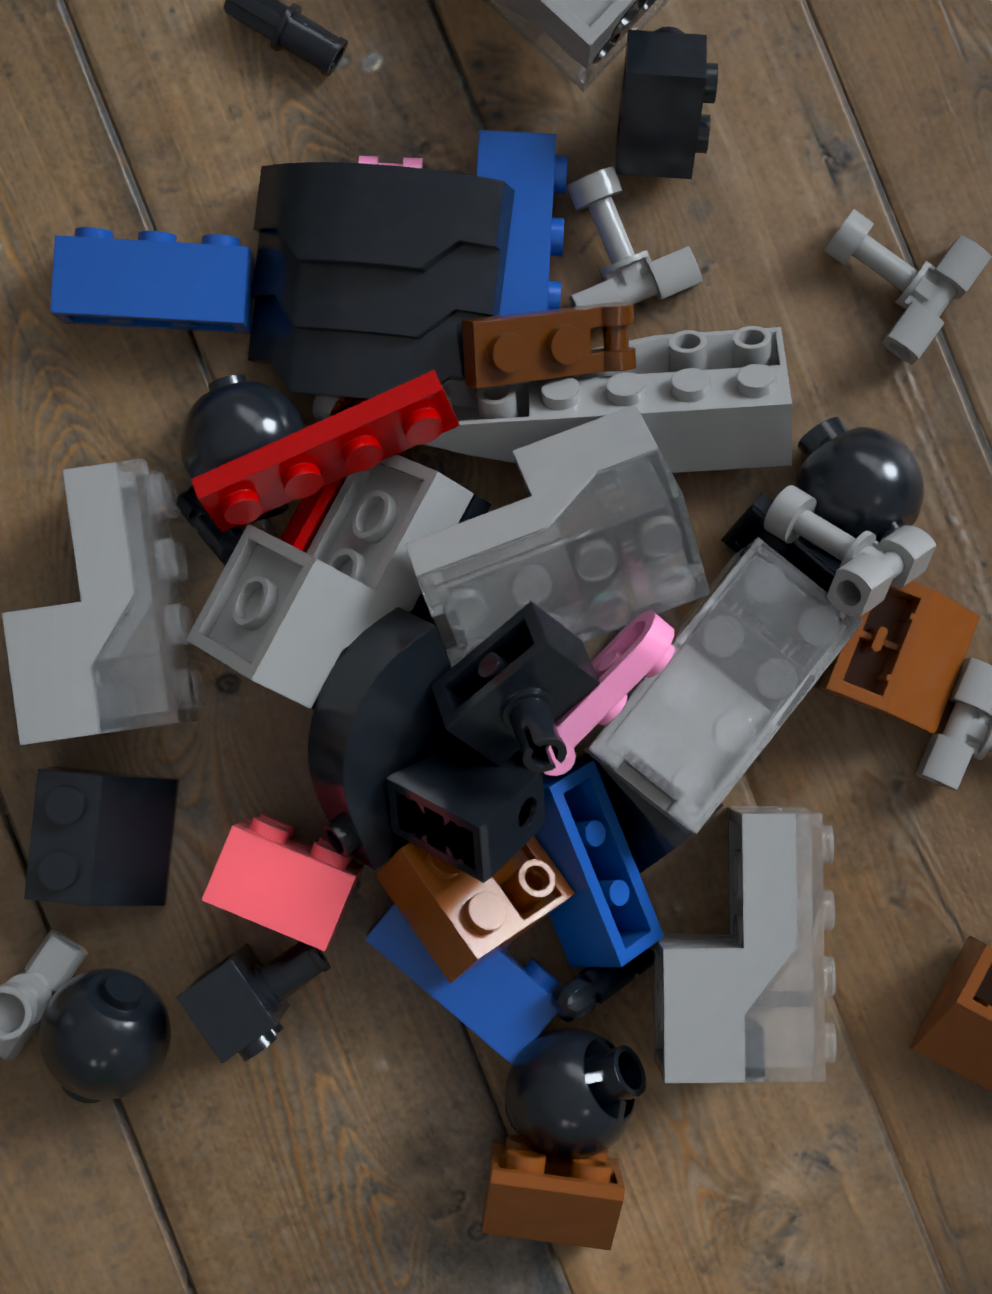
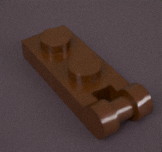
(546, 344)

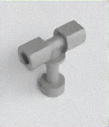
(630, 275)
(924, 290)
(866, 564)
(967, 729)
(28, 993)

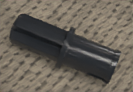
(290, 31)

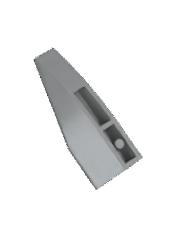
(703, 395)

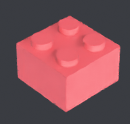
(283, 880)

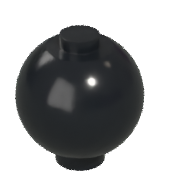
(233, 422)
(860, 478)
(104, 1035)
(573, 1093)

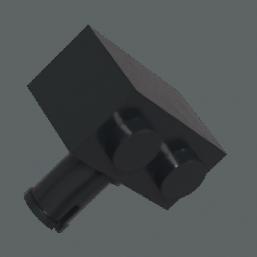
(663, 103)
(515, 689)
(242, 1001)

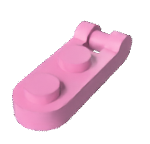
(635, 652)

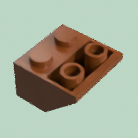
(904, 656)
(469, 919)
(960, 1019)
(552, 1197)

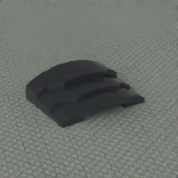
(373, 272)

